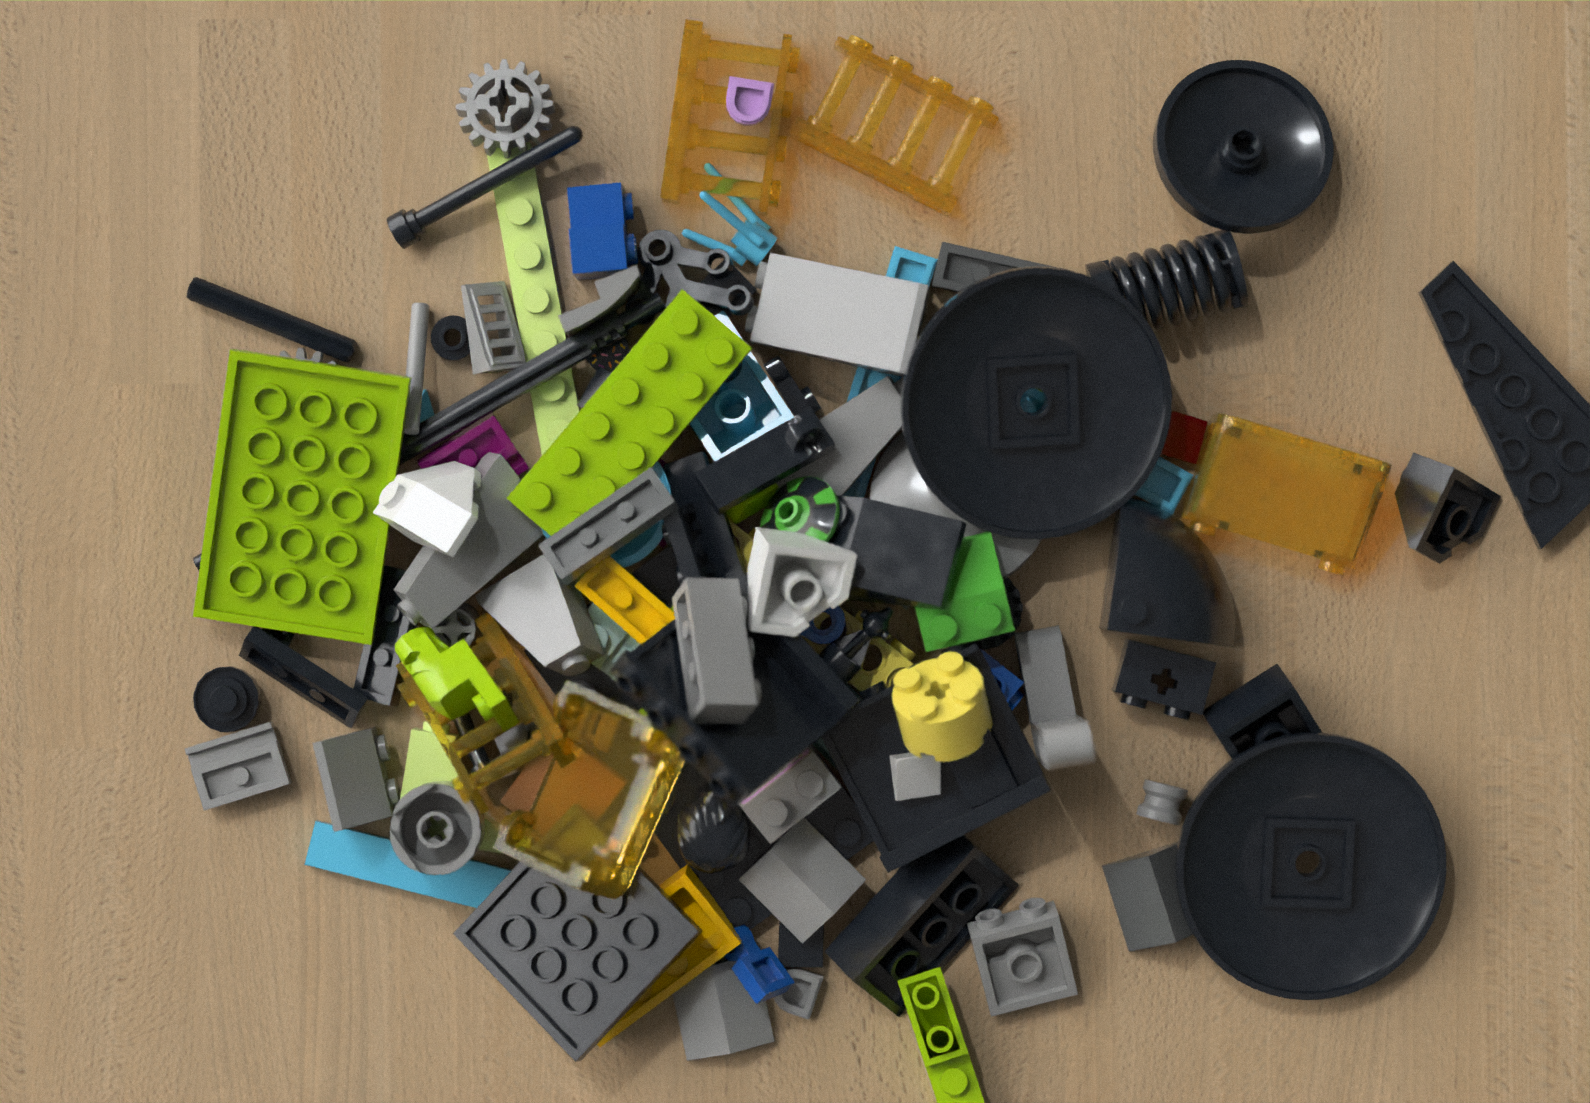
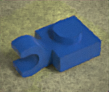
(758, 969)

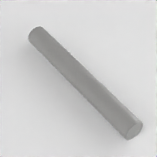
(416, 365)

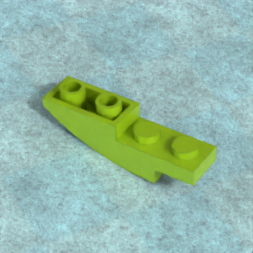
(940, 1038)

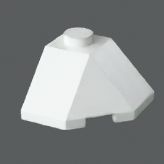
(432, 505)
(794, 580)

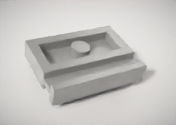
(238, 766)

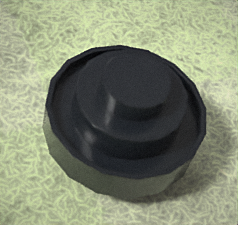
(226, 699)

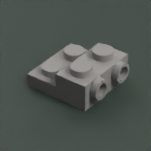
(1022, 956)

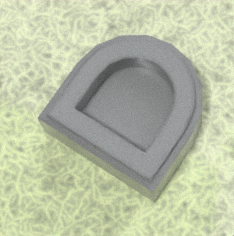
(802, 994)

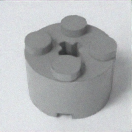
(429, 853)

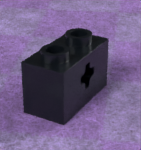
(1190, 673)

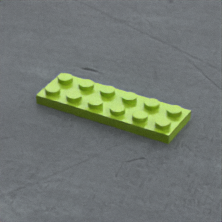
(632, 414)

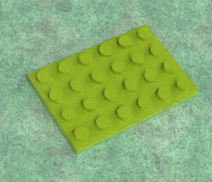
(297, 495)

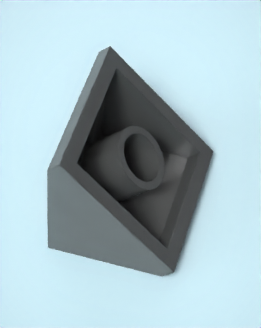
(1147, 898)

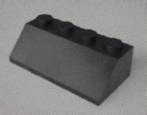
(919, 919)

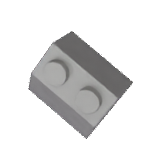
(356, 778)

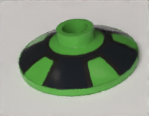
(803, 507)

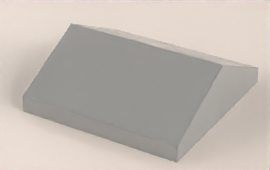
(802, 880)
(720, 1014)

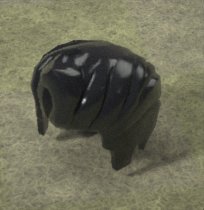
(712, 833)

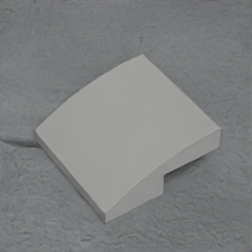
(614, 293)

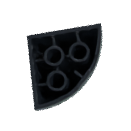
(1164, 580)

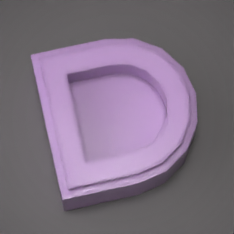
(748, 100)

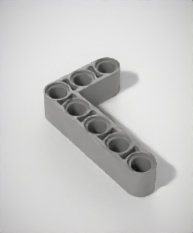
(1057, 732)

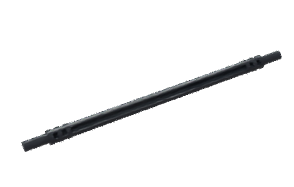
(524, 379)

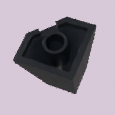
(1441, 507)

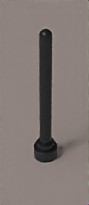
(409, 225)

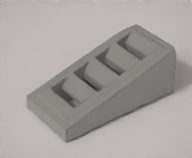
(479, 343)

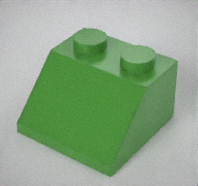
(976, 599)

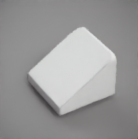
(915, 776)

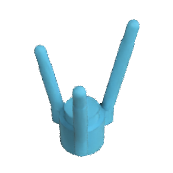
(752, 236)

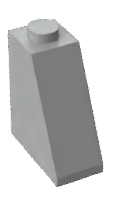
(545, 617)

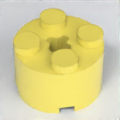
(941, 707)

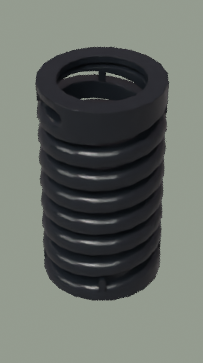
(1178, 264)

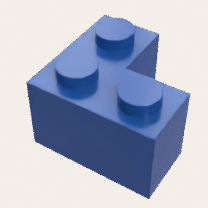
(600, 230)

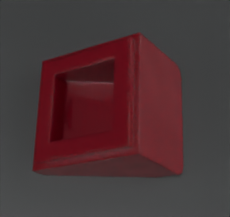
(1184, 438)

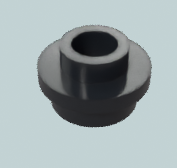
(438, 338)

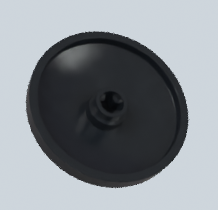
(1243, 146)

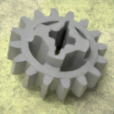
(523, 110)

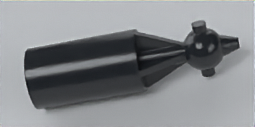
(848, 653)

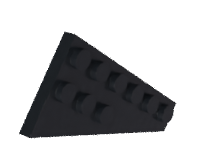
(1520, 400)

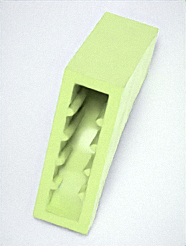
(429, 763)

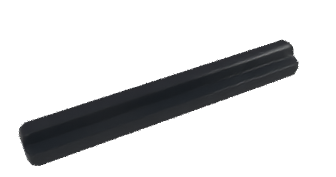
(271, 319)

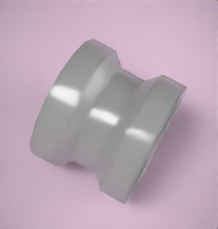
(451, 628)
(1162, 802)

